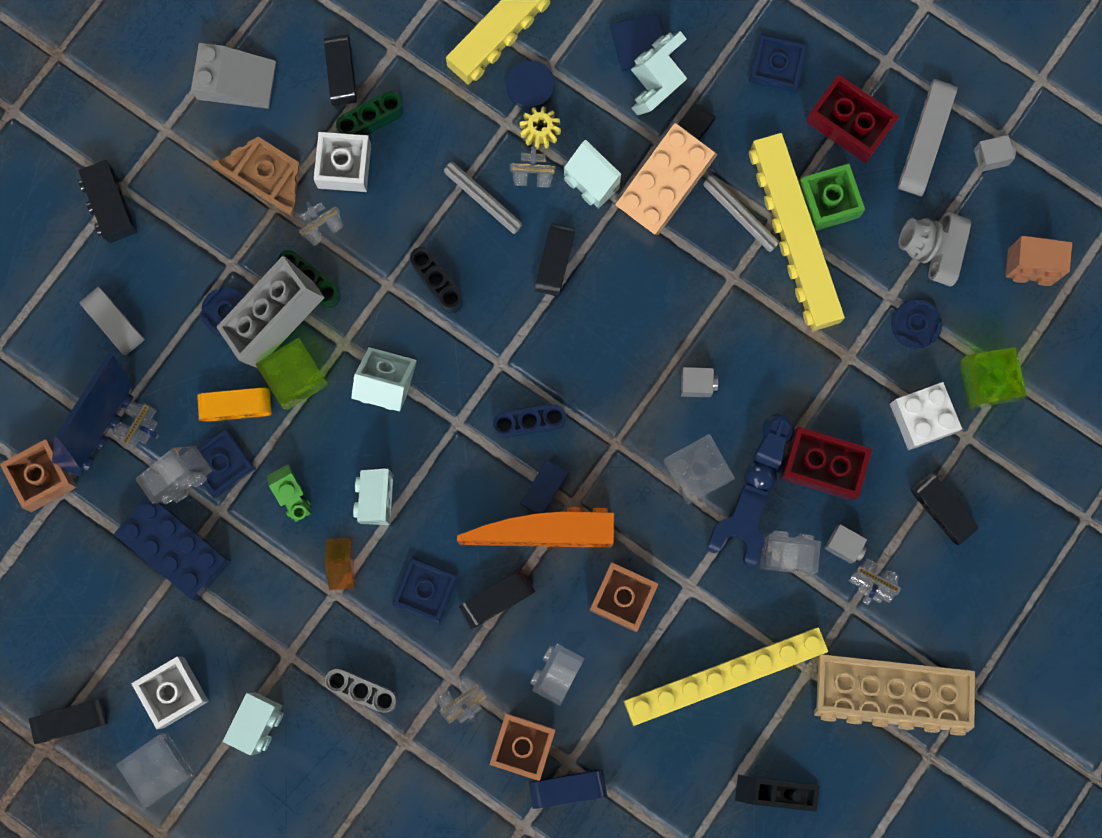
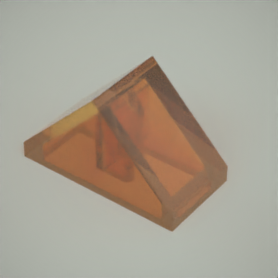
(339, 564)

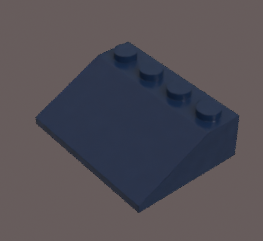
(92, 418)

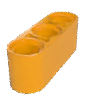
(234, 404)

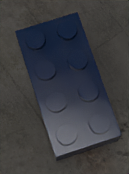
(172, 548)

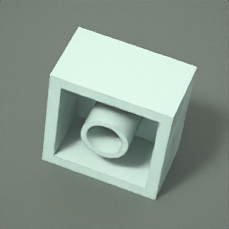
(253, 724)

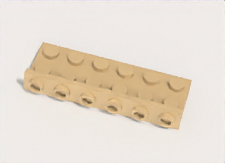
(895, 694)

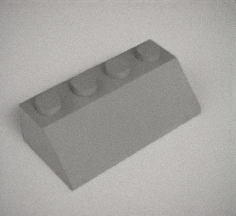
(269, 312)

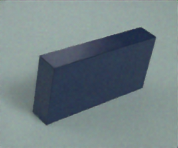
(544, 488)

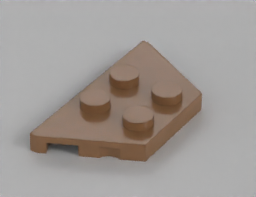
(264, 172)

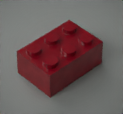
(852, 119)
(826, 463)

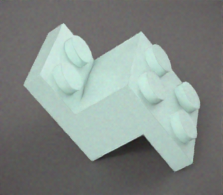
(658, 72)

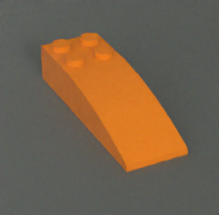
(548, 530)

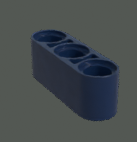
(539, 413)
(568, 789)

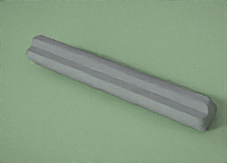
(483, 197)
(740, 212)

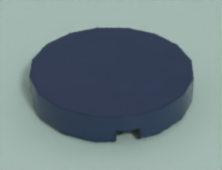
(530, 84)
(218, 306)
(916, 324)

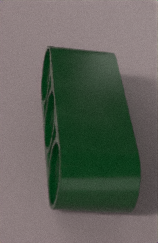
(375, 106)
(320, 280)

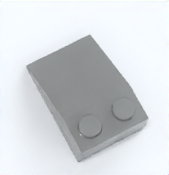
(232, 76)

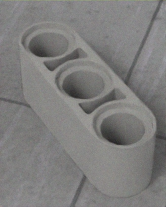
(112, 321)
(350, 684)

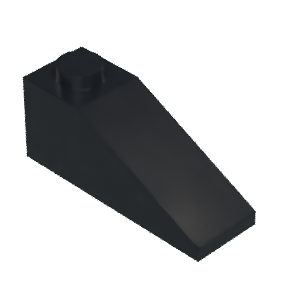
(776, 793)

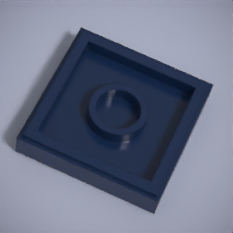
(634, 38)
(778, 63)
(226, 461)
(425, 590)

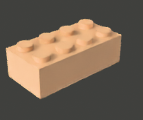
(666, 179)

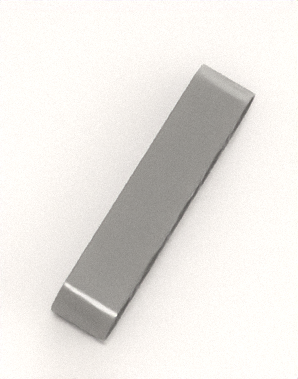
(927, 137)

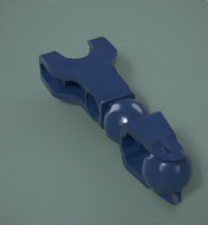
(759, 479)

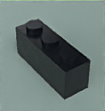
(106, 202)

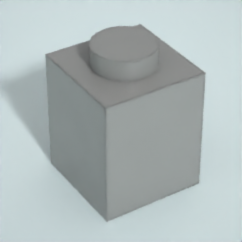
(995, 153)
(698, 382)
(846, 544)

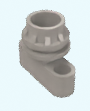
(939, 242)

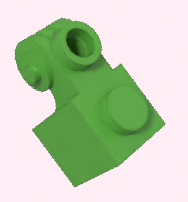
(289, 492)

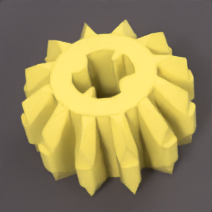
(532, 123)

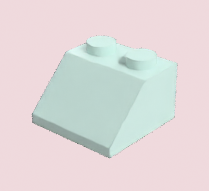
(592, 175)
(383, 379)
(375, 497)

